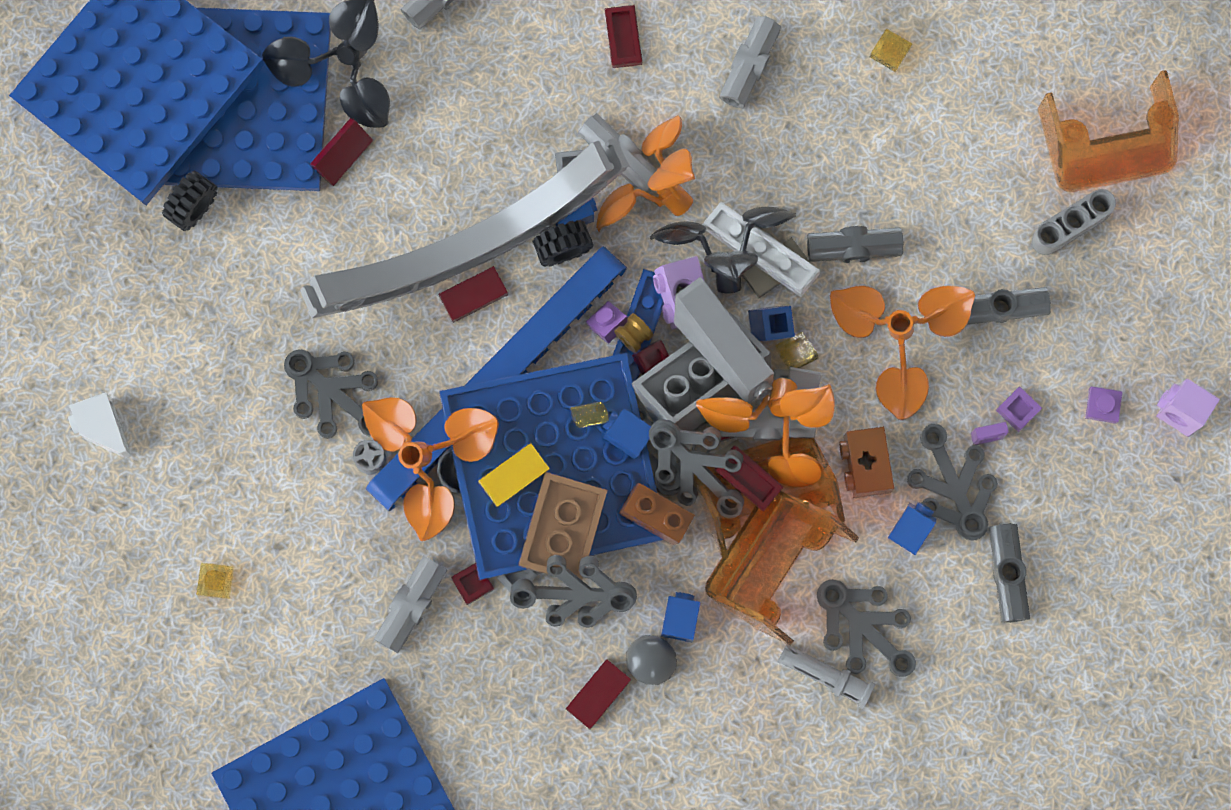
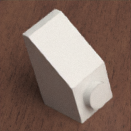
(99, 423)

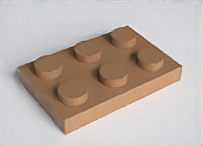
(562, 523)

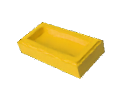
(513, 475)

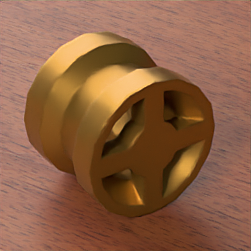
(633, 333)

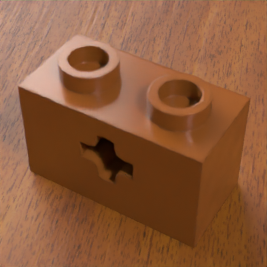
(873, 445)
(656, 514)

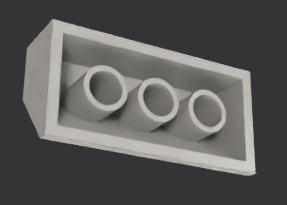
(683, 378)

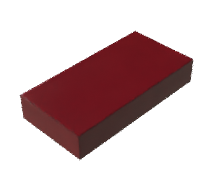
(623, 36)
(341, 152)
(473, 294)
(752, 481)
(598, 694)

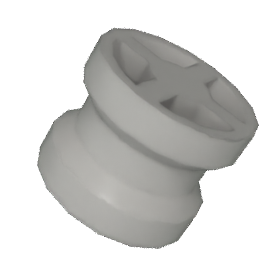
(367, 451)

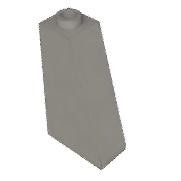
(722, 341)

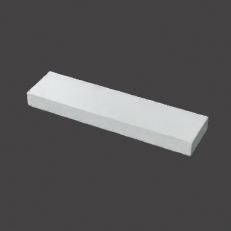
(772, 255)

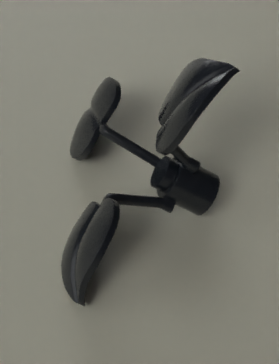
(358, 28)
(728, 265)

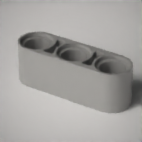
(1083, 212)

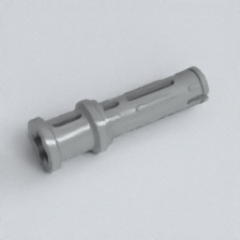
(840, 682)

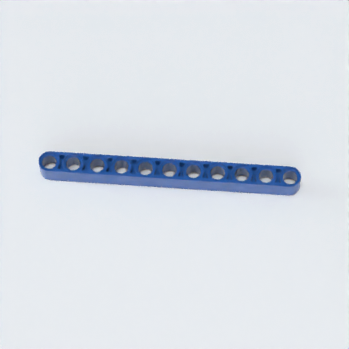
(512, 359)

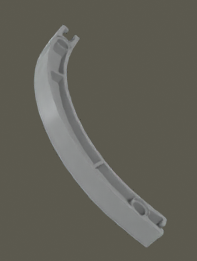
(473, 246)

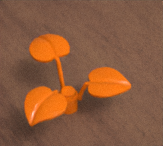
(666, 180)
(943, 307)
(809, 406)
(470, 433)

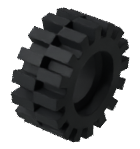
(189, 200)
(563, 243)

